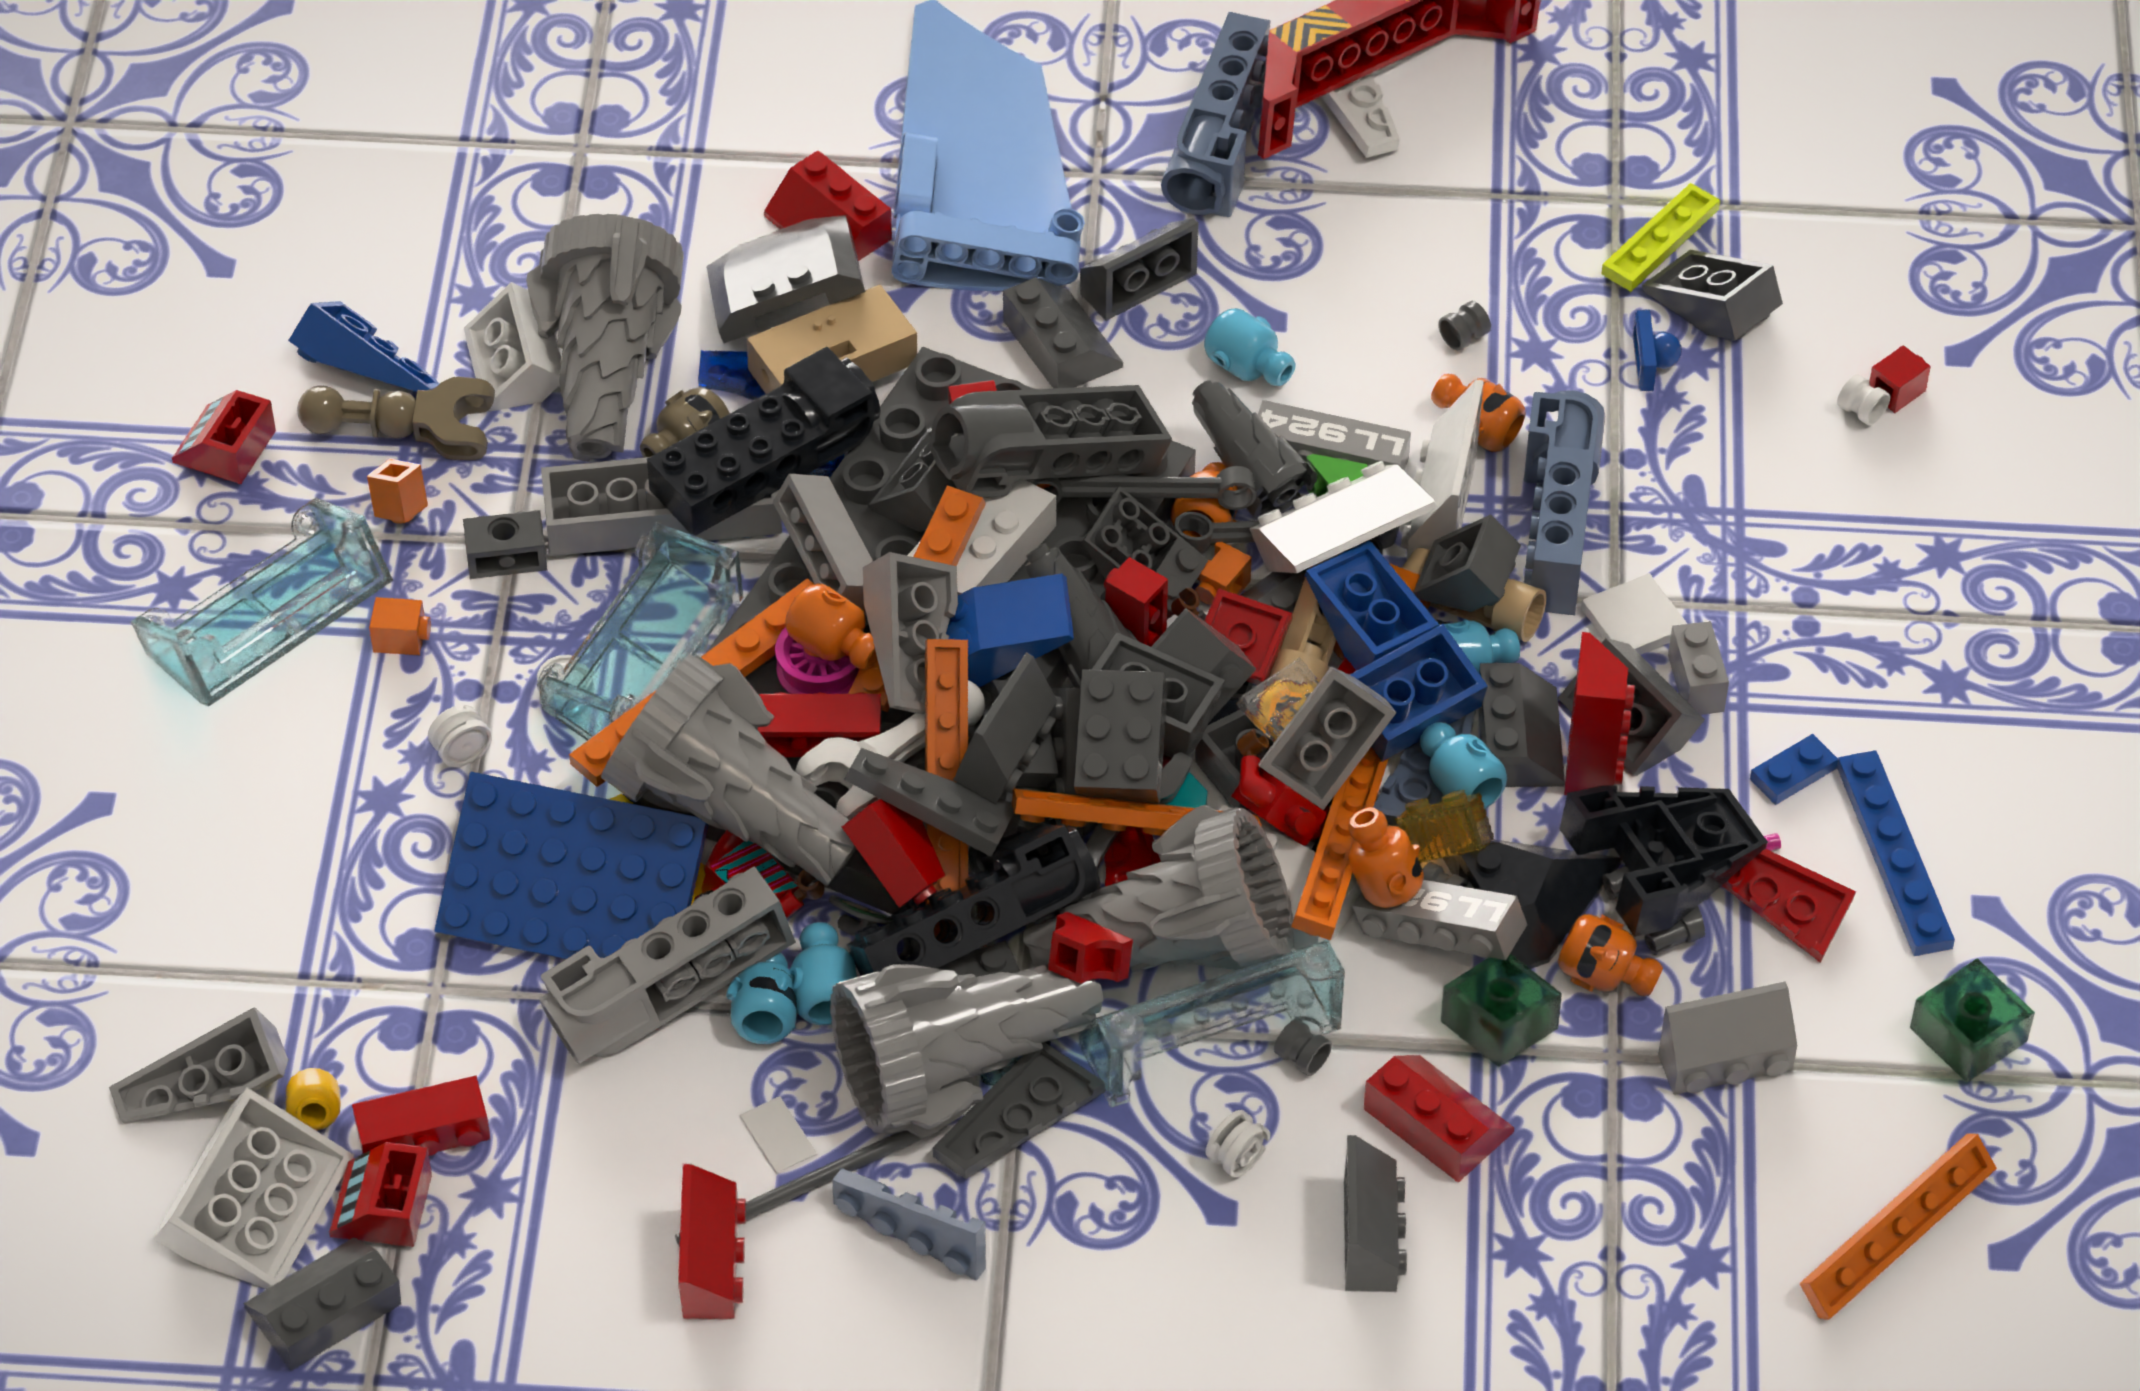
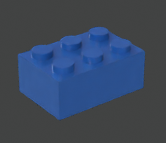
(1425, 685)

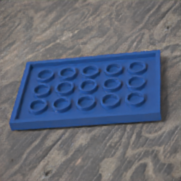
(564, 868)

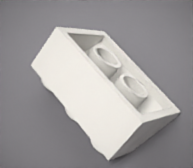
(511, 352)

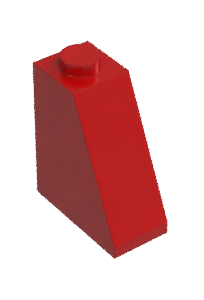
(896, 851)

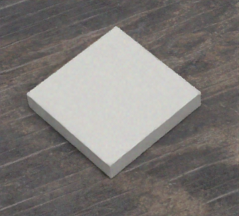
(1634, 614)

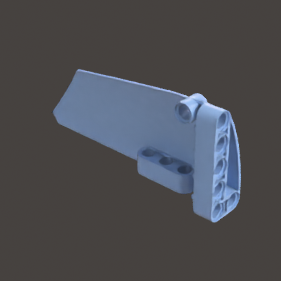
(978, 166)

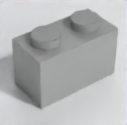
(1698, 667)

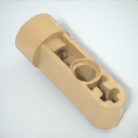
(1518, 609)
(1310, 626)

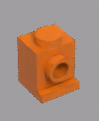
(1227, 571)

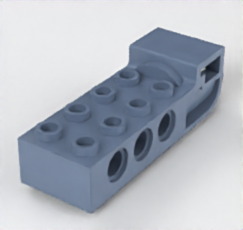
(1214, 131)
(1563, 465)

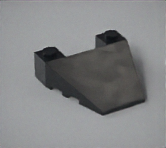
(1671, 842)

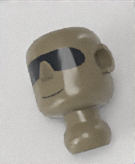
(683, 417)

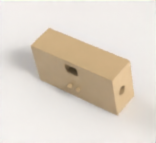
(861, 327)

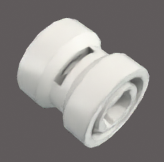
(1863, 399)

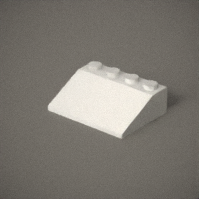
(1447, 470)
(1339, 518)
(254, 1193)

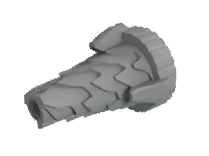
(615, 302)
(704, 757)
(1206, 902)
(924, 1034)

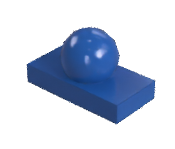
(1651, 350)

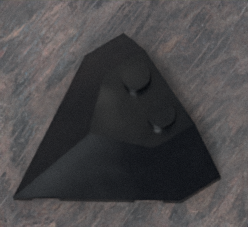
(1549, 883)

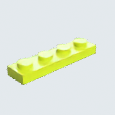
(1660, 237)

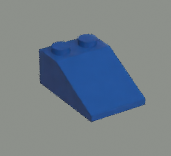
(1367, 604)
(1010, 620)

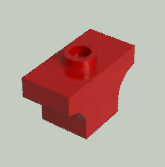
(1088, 950)

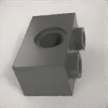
(505, 544)

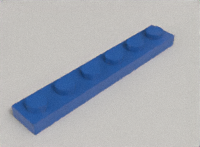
(1895, 853)

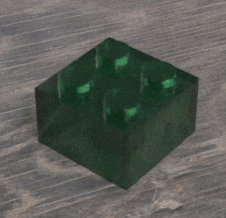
(1500, 1008)
(1972, 1020)

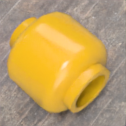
(313, 1098)

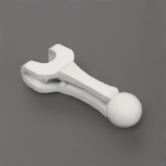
(835, 756)

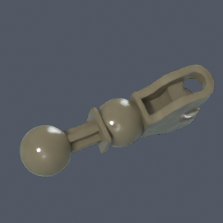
(397, 414)

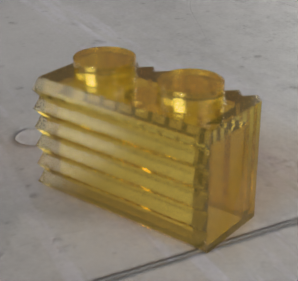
(1448, 826)

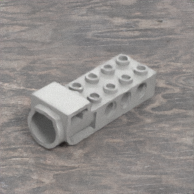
(619, 999)

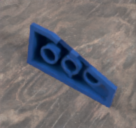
(346, 340)

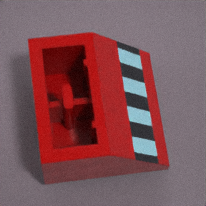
(228, 436)
(383, 1195)

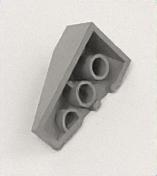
(905, 606)
(205, 1070)

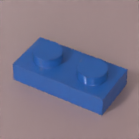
(1794, 769)

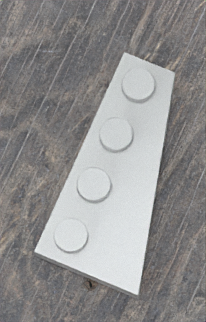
(1364, 116)

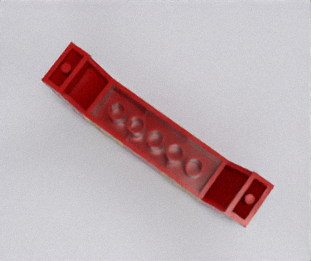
(1362, 36)

